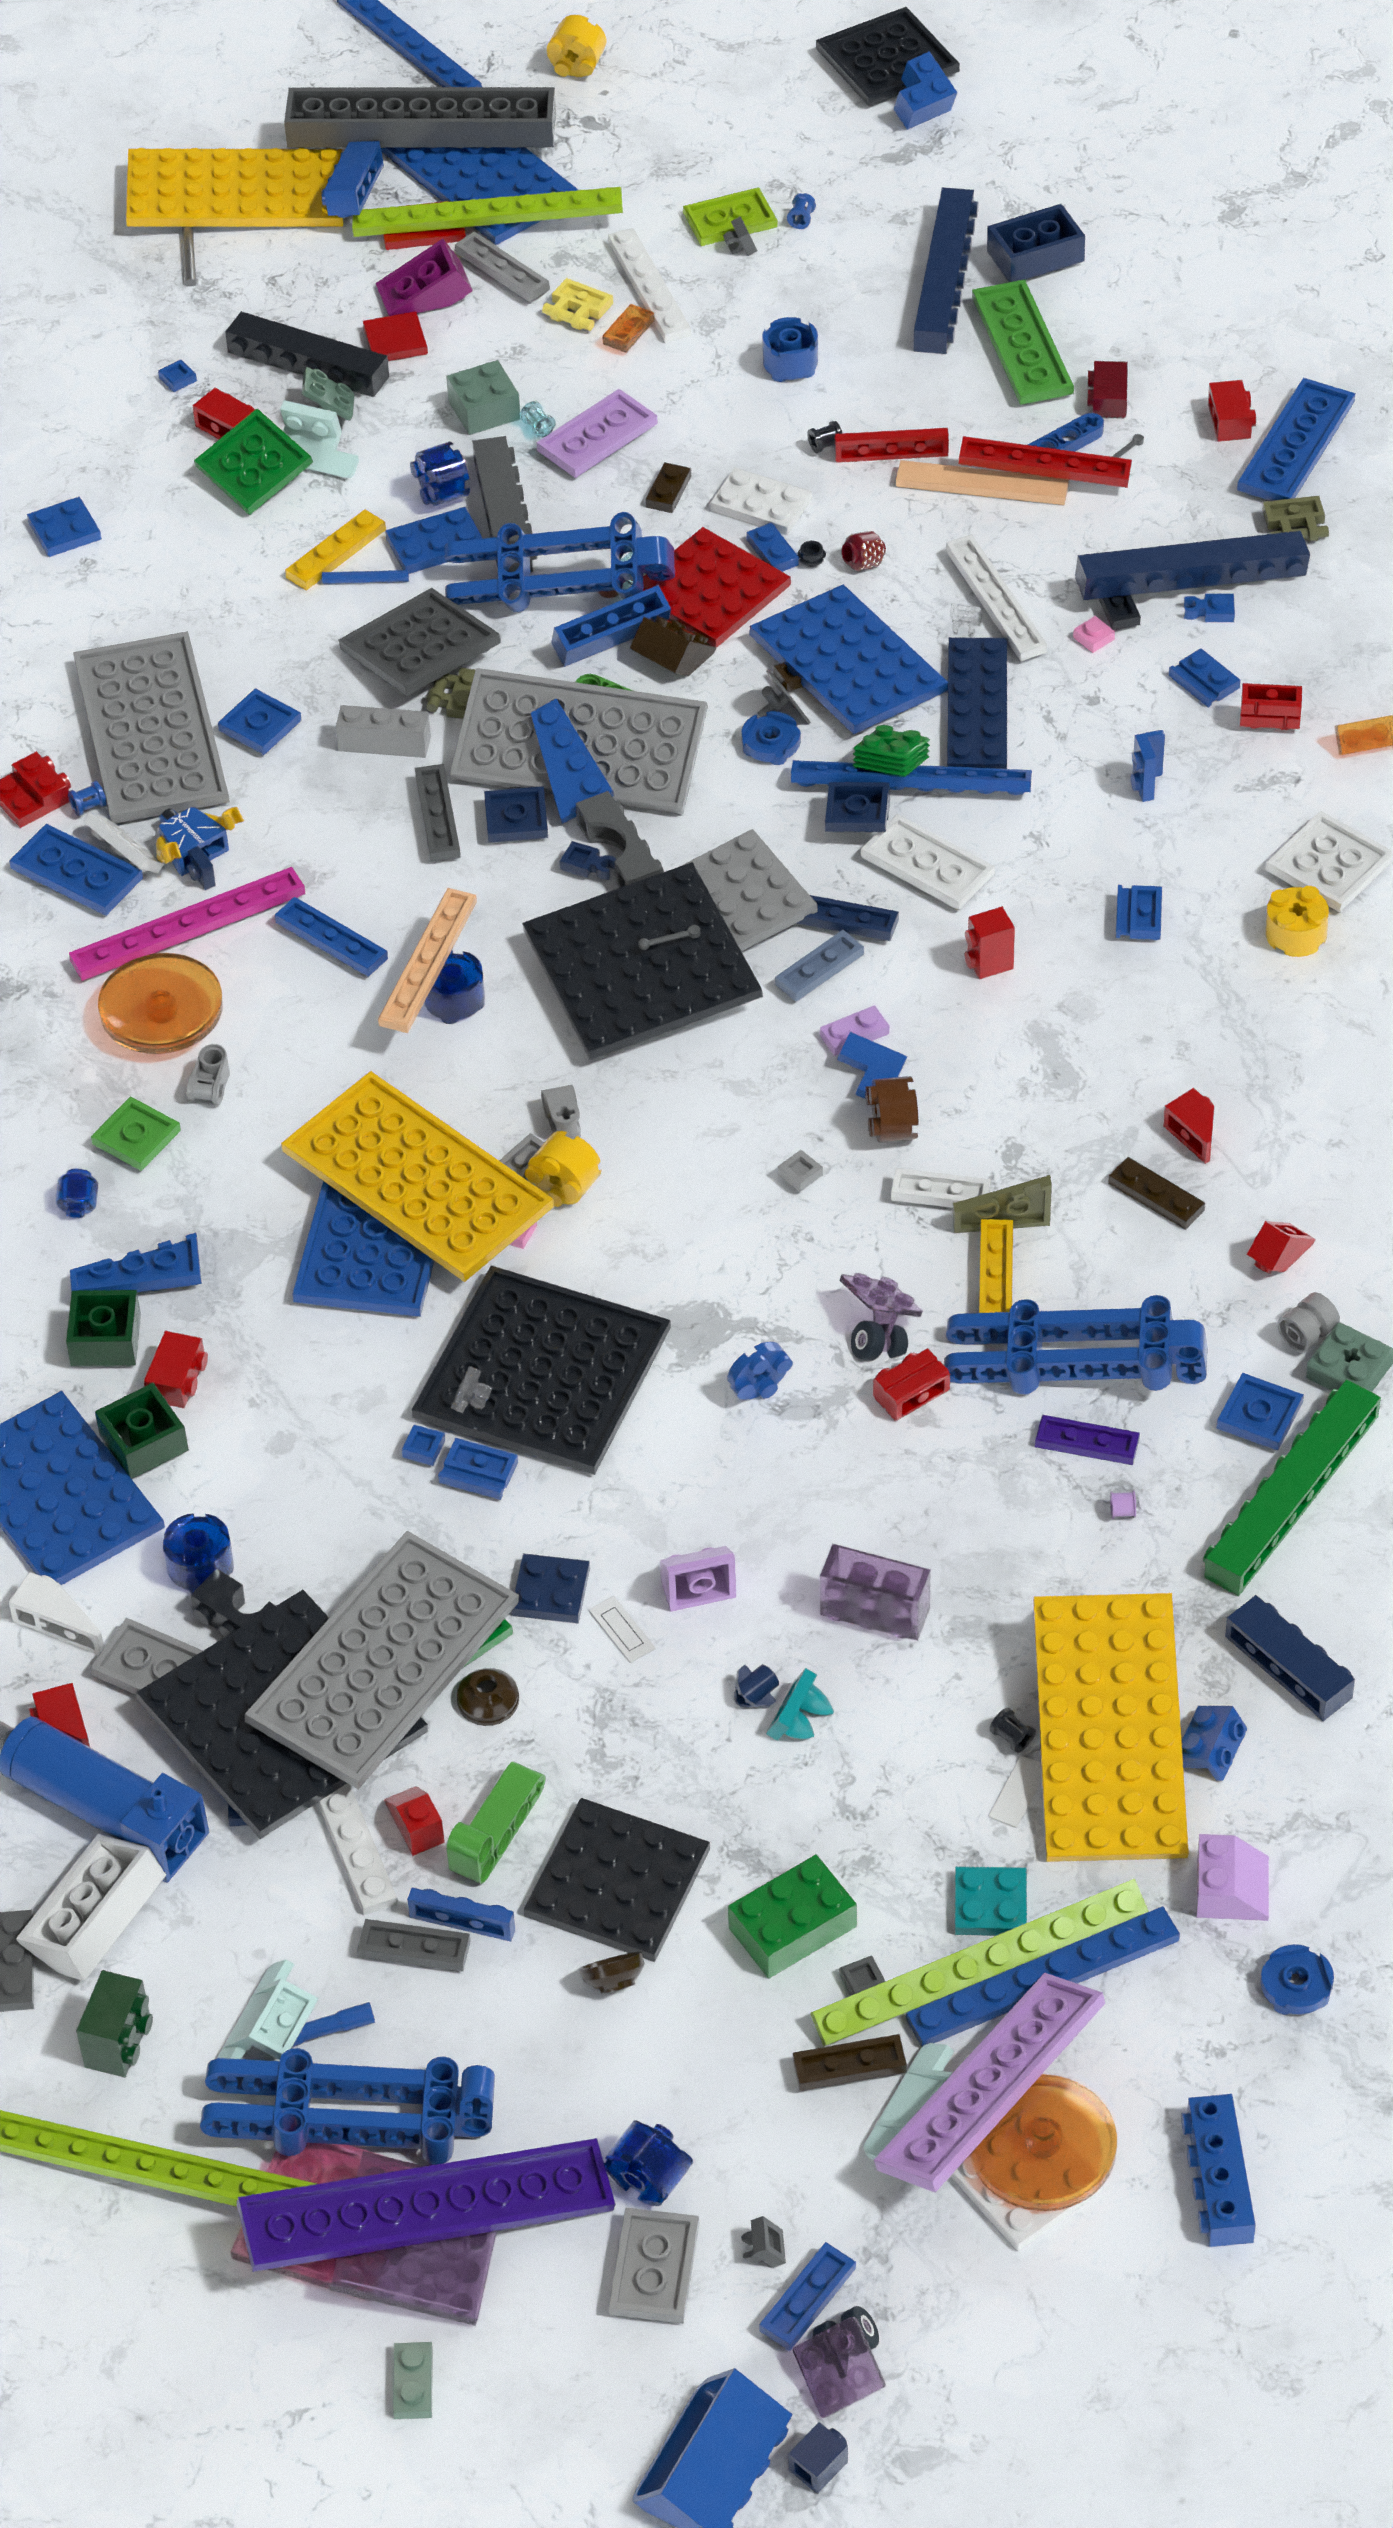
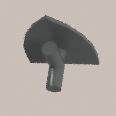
(775, 701)

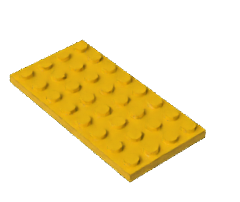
(229, 187)
(417, 1175)
(1110, 1727)

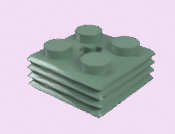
(1350, 1357)

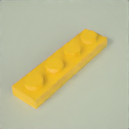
(335, 549)
(996, 1266)

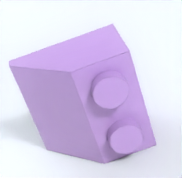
(698, 1577)
(1231, 1879)

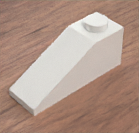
(48, 1608)

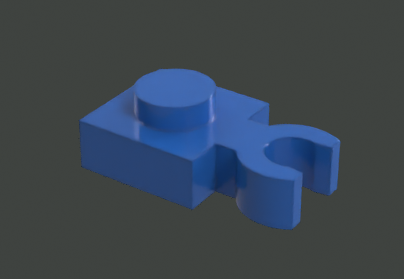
(1214, 607)

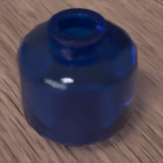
(77, 1193)

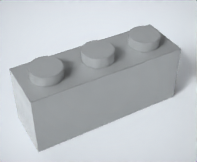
(383, 731)

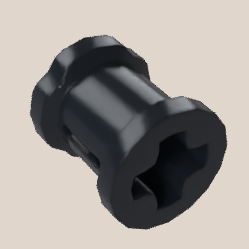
(824, 436)
(1012, 1730)

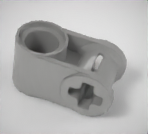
(209, 1075)
(562, 1110)

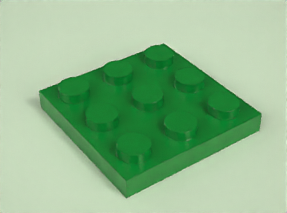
(253, 461)

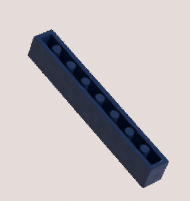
(944, 271)
(1192, 565)

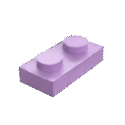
(866, 1023)

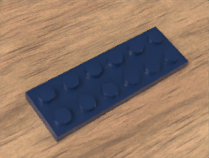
(977, 702)

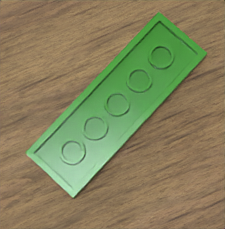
(1022, 342)

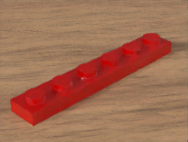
(1045, 461)

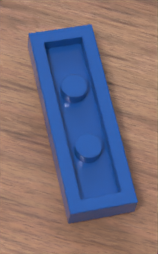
(461, 1914)
(807, 2296)

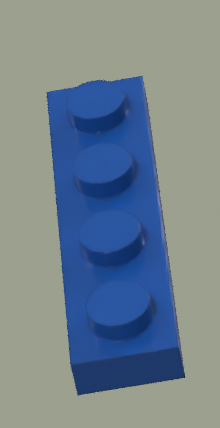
(331, 936)

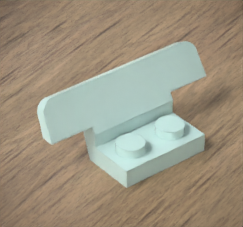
(319, 436)
(271, 2016)
(915, 2089)

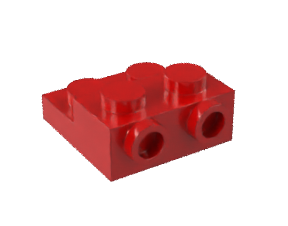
(33, 789)

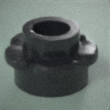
(811, 553)

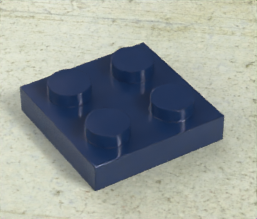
(516, 814)
(551, 1588)

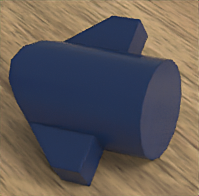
(755, 1687)

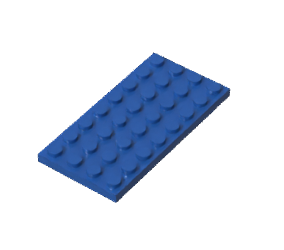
(480, 174)

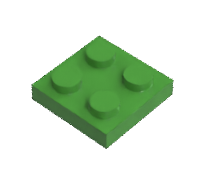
(135, 1133)

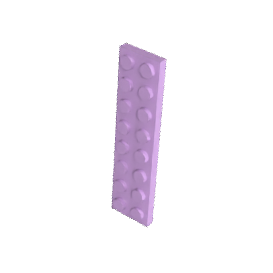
(989, 2082)

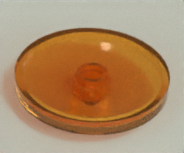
(160, 1003)
(1049, 2147)

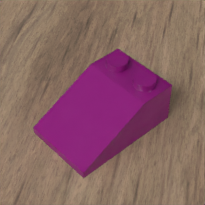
(425, 282)

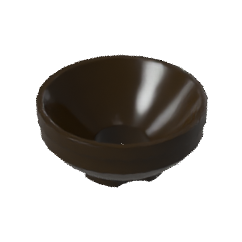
(490, 1707)
(613, 1972)

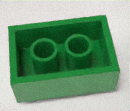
(792, 1916)

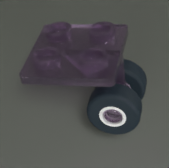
(887, 1302)
(840, 2361)

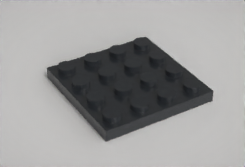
(877, 51)
(617, 1879)

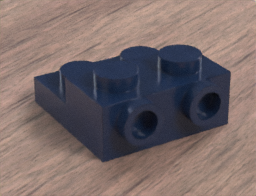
(857, 807)

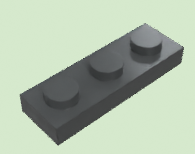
(414, 1945)
(15, 1963)

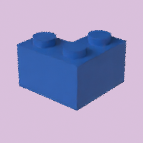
(927, 92)

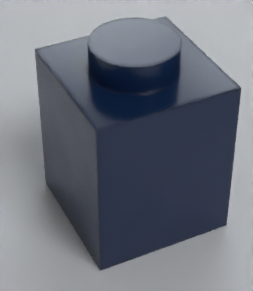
(818, 2457)

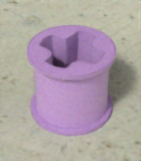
(1123, 1504)

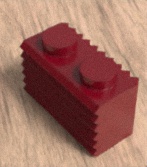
(1109, 388)

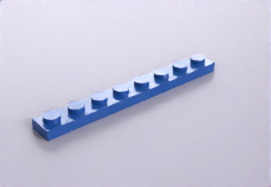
(410, 43)
(923, 777)
(1073, 1963)

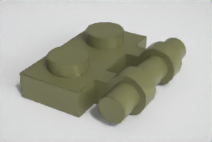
(1294, 513)
(456, 701)

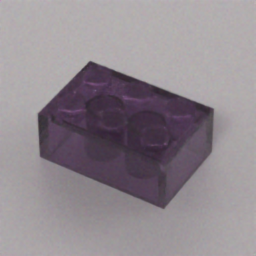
(875, 1592)

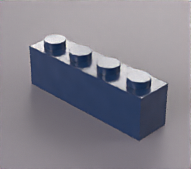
(1290, 1657)

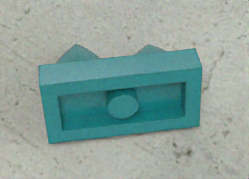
(803, 1696)

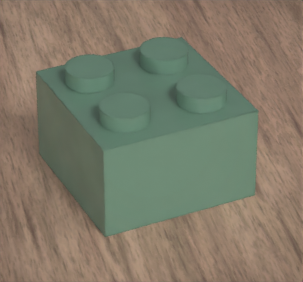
(483, 397)

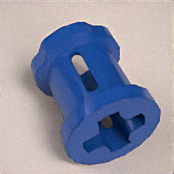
(800, 210)
(79, 805)

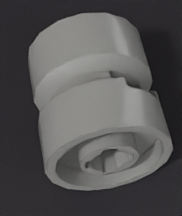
(1308, 1321)

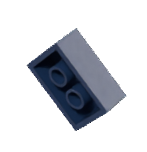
(1036, 243)

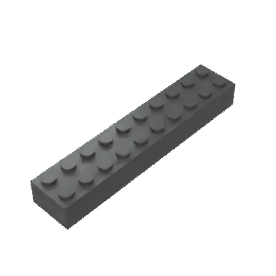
(421, 116)

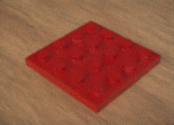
(718, 586)

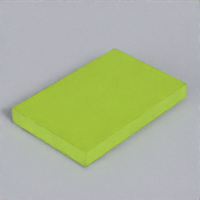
(713, 217)

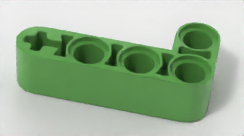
(478, 1847)

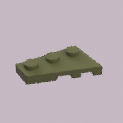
(1023, 1203)

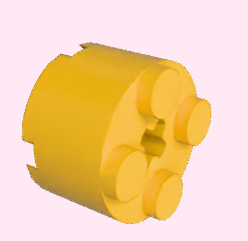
(576, 46)
(1297, 920)
(564, 1168)

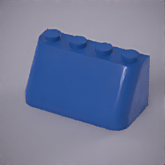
(713, 2454)

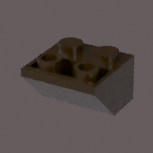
(671, 645)

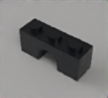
(218, 1603)

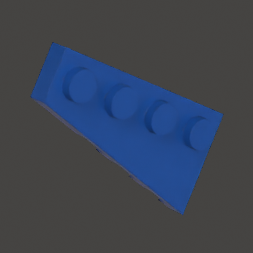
(567, 760)
(154, 1270)

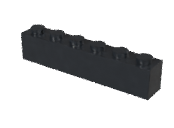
(297, 349)

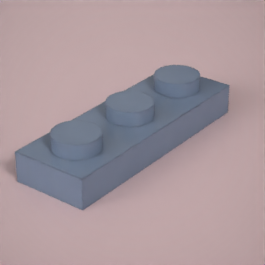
(819, 965)

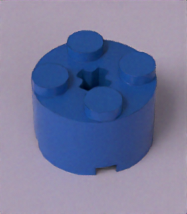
(790, 349)

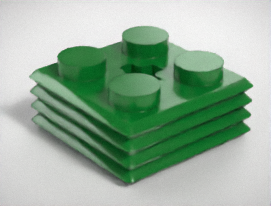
(891, 751)

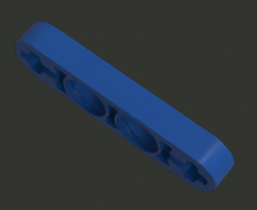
(1084, 428)

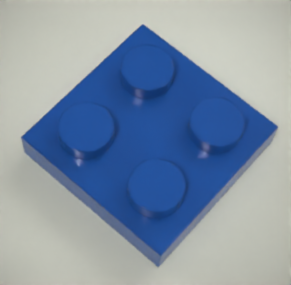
(64, 526)
(259, 721)
(1260, 1411)

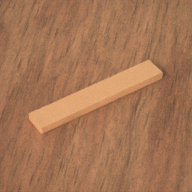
(982, 482)
(427, 960)

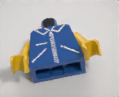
(193, 829)

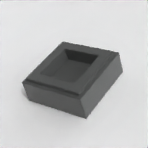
(861, 1975)

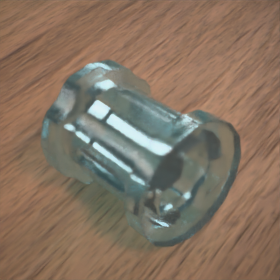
(537, 419)

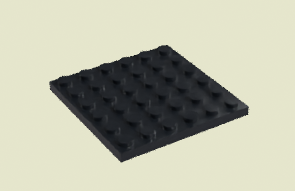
(632, 994)
(555, 1365)
(205, 1711)

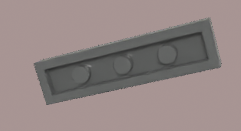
(437, 812)

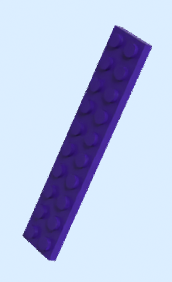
(424, 2204)

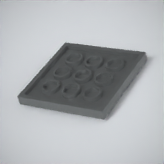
(419, 641)

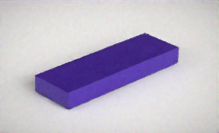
(1087, 1439)

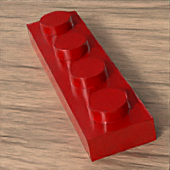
(891, 445)

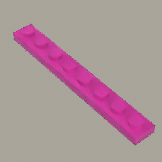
(187, 923)

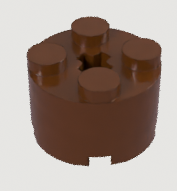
(892, 1109)

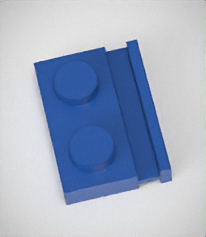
(1204, 677)
(1139, 912)
(478, 1468)

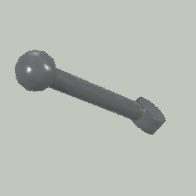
(1138, 439)
(693, 932)

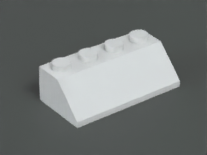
(92, 1906)

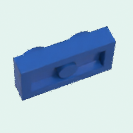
(772, 547)

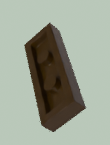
(1156, 1193)
(849, 2062)

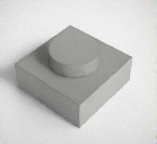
(800, 1170)

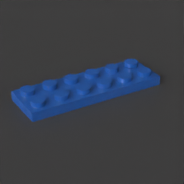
(1296, 441)

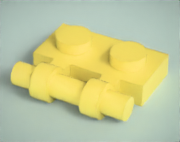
(580, 298)

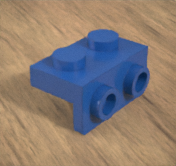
(1147, 762)
(1213, 1739)

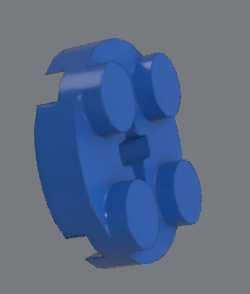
(771, 750)
(759, 1372)
(1294, 1998)

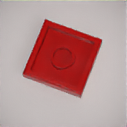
(396, 336)

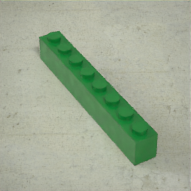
(1291, 1487)

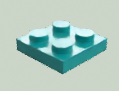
(989, 1900)

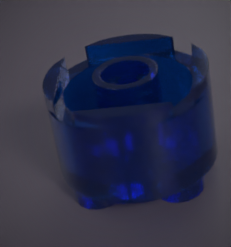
(440, 474)
(457, 989)
(196, 1549)
(647, 2162)

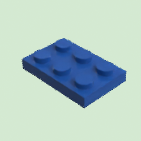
(423, 542)

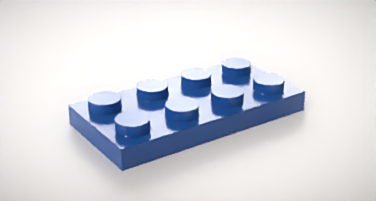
(76, 869)

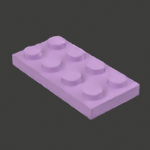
(597, 433)

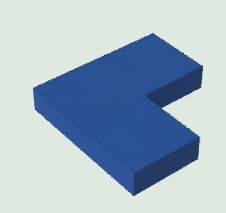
(871, 1058)

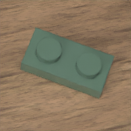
(413, 2380)

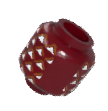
(863, 550)

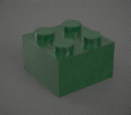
(103, 1327)
(141, 1430)
(114, 2024)

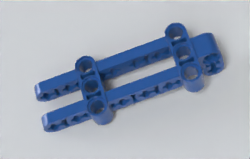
(650, 556)
(1026, 1364)
(296, 2079)

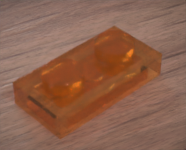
(628, 328)
(1364, 735)

